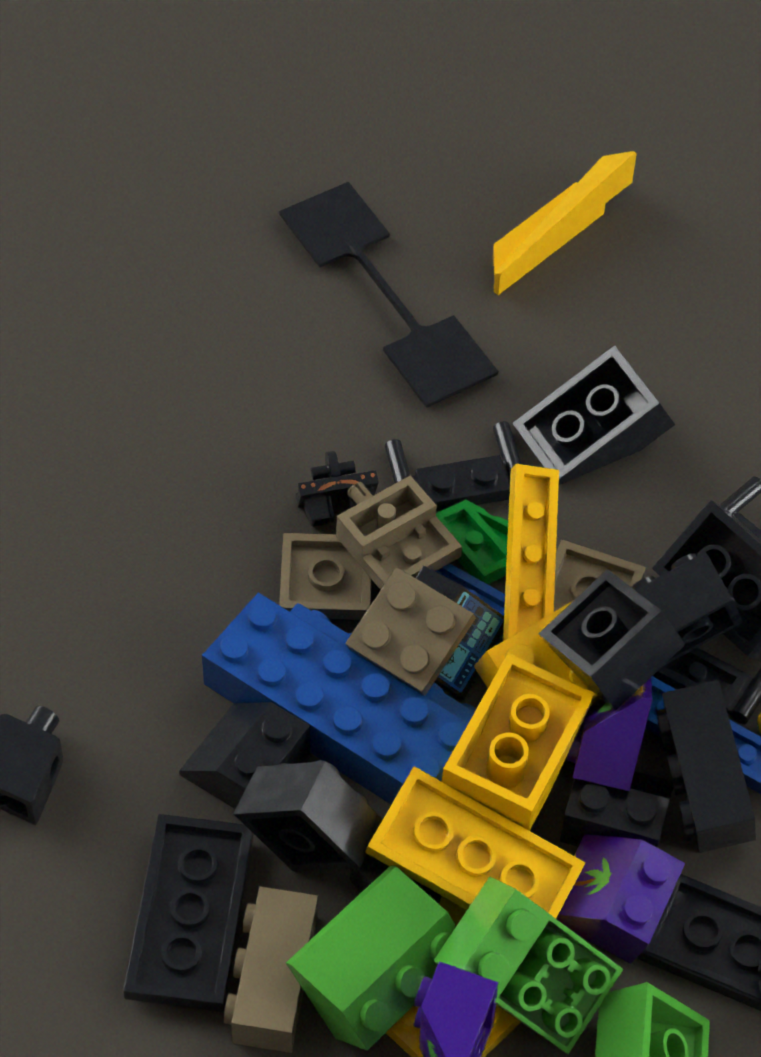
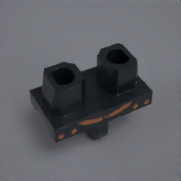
(319, 494)

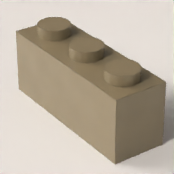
(268, 993)

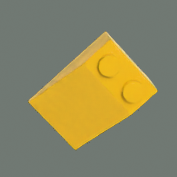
(517, 740)

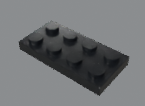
(189, 913)

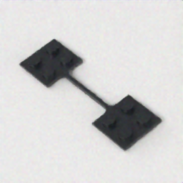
(432, 358)

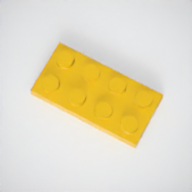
(460, 843)

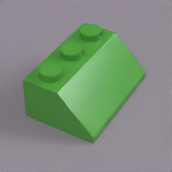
(373, 958)
(649, 1024)

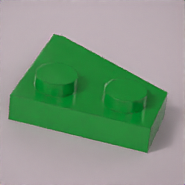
(481, 538)

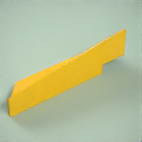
(560, 219)

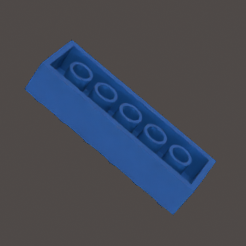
(355, 711)

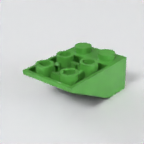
(541, 966)

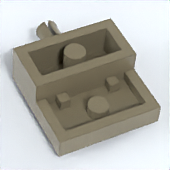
(395, 531)

